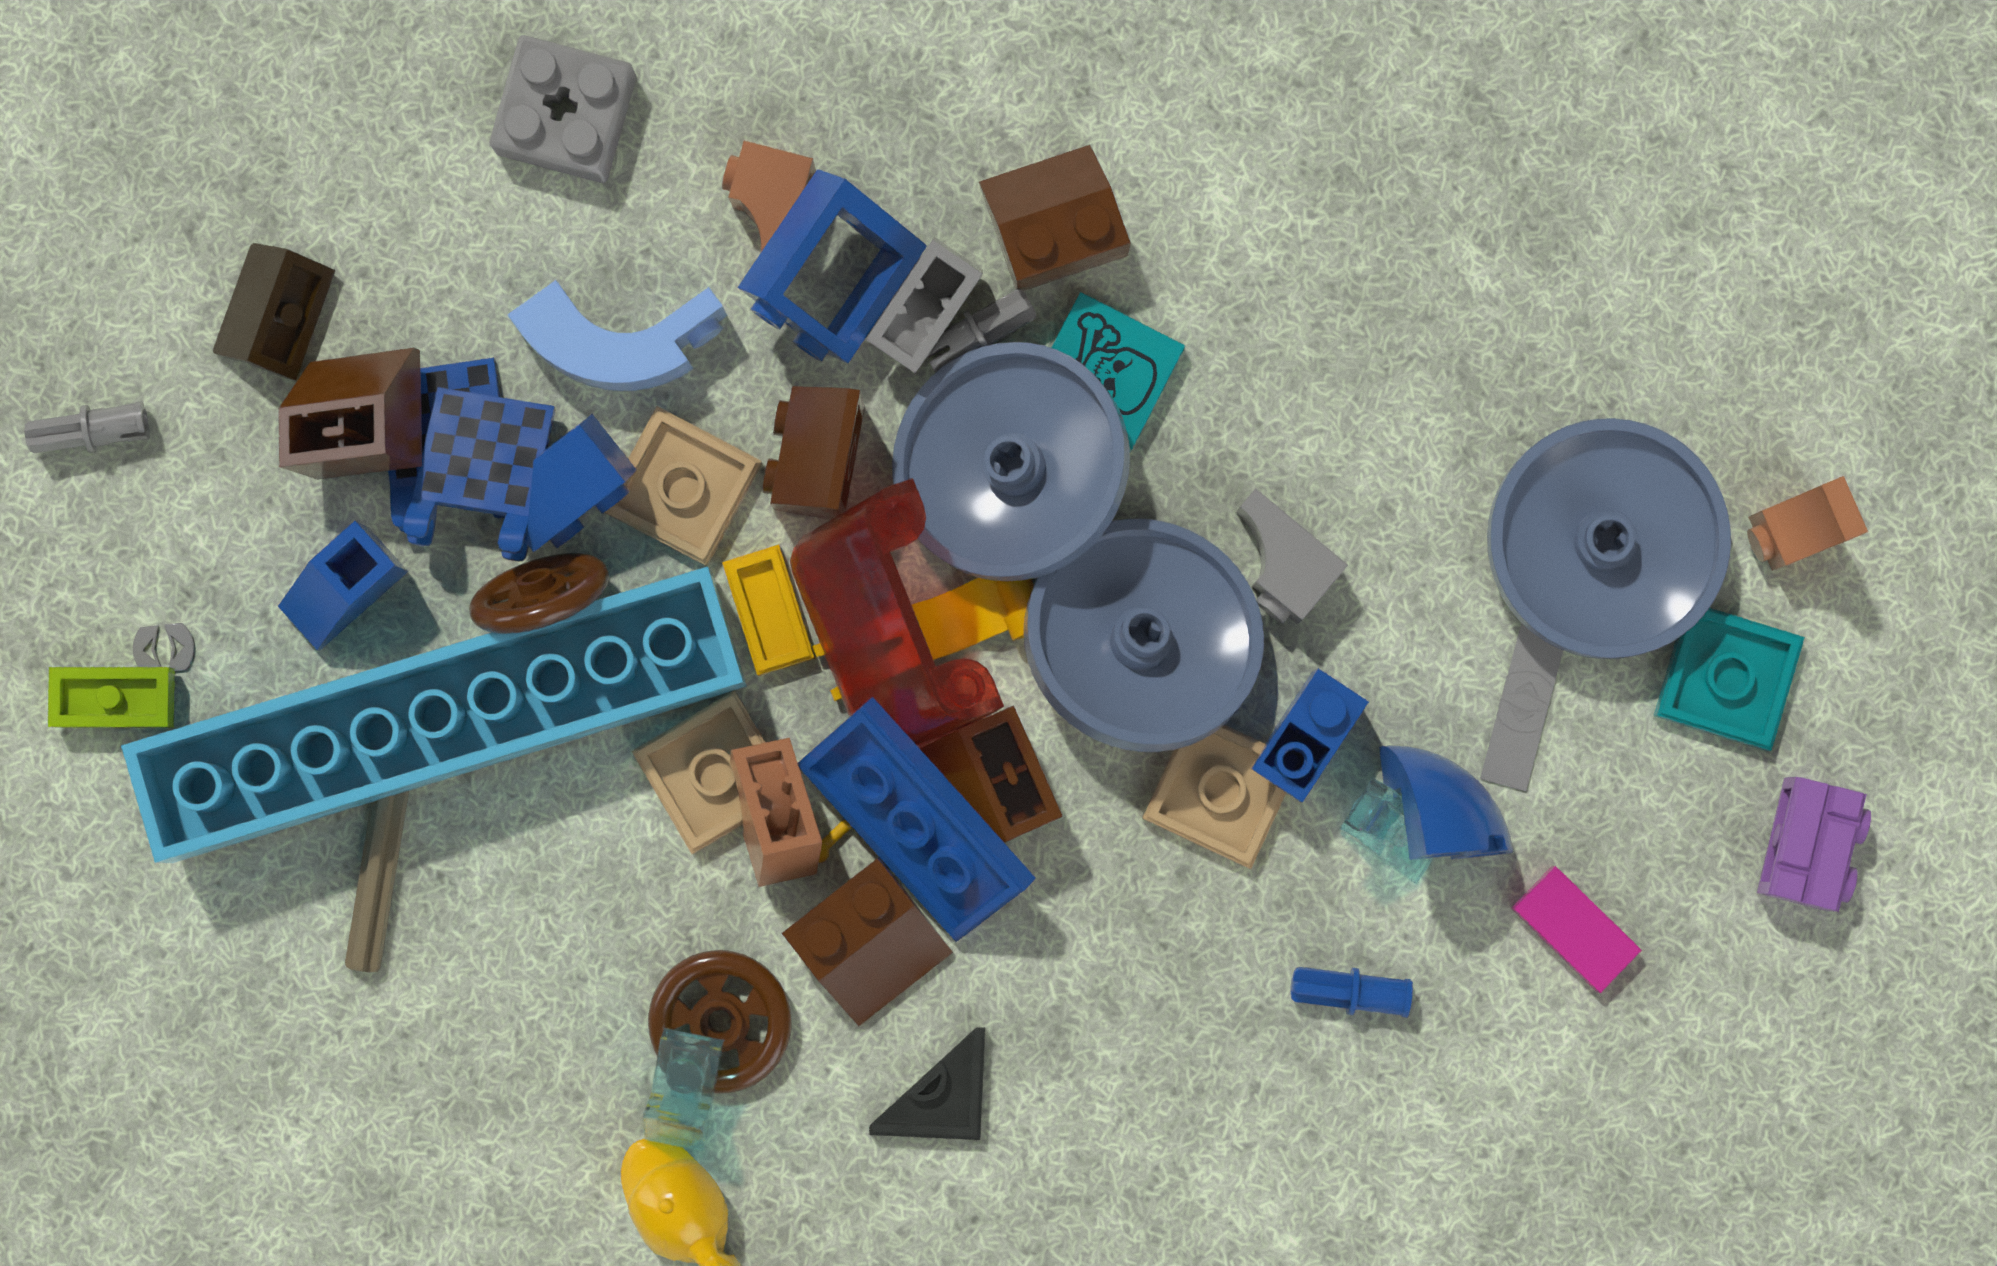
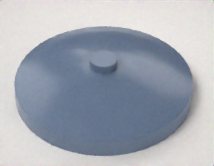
(1013, 460)
(1609, 538)
(1145, 637)

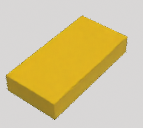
(768, 610)

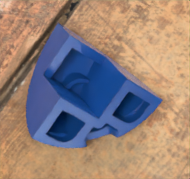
(1443, 806)

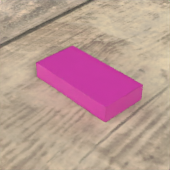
(1576, 929)

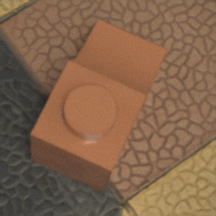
(766, 184)
(1805, 524)
(775, 812)

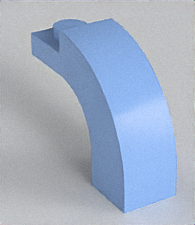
(612, 358)

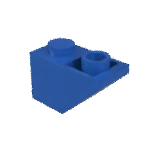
(571, 478)
(340, 584)
(1309, 734)

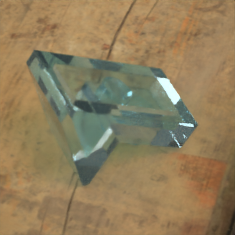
(1379, 829)
(683, 1090)

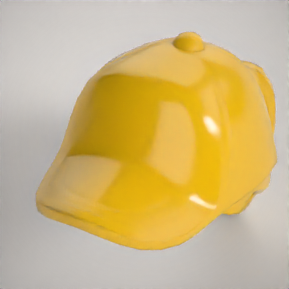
(675, 1204)

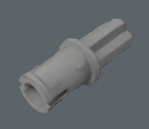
(984, 327)
(89, 428)

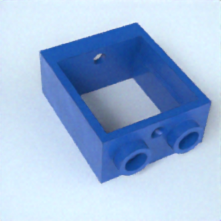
(795, 240)

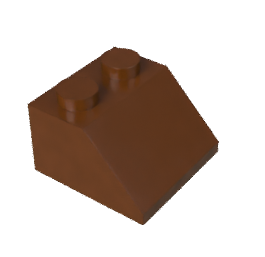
(1055, 218)
(816, 451)
(867, 942)

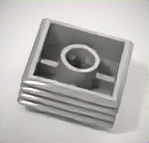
(582, 141)

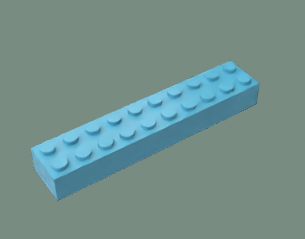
(432, 717)

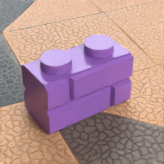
(1814, 844)

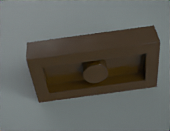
(274, 310)

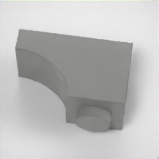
(924, 305)
(1293, 562)

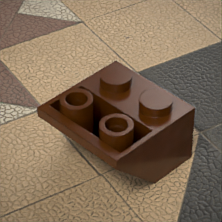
(353, 416)
(997, 774)

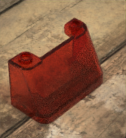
(872, 627)

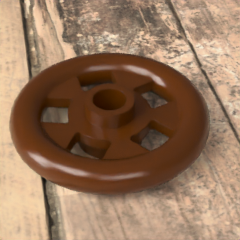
(539, 593)
(766, 999)

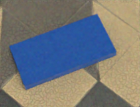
(915, 820)

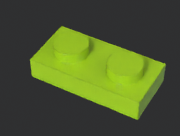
(111, 697)

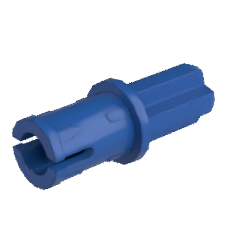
(1352, 991)

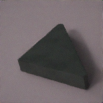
(943, 1100)

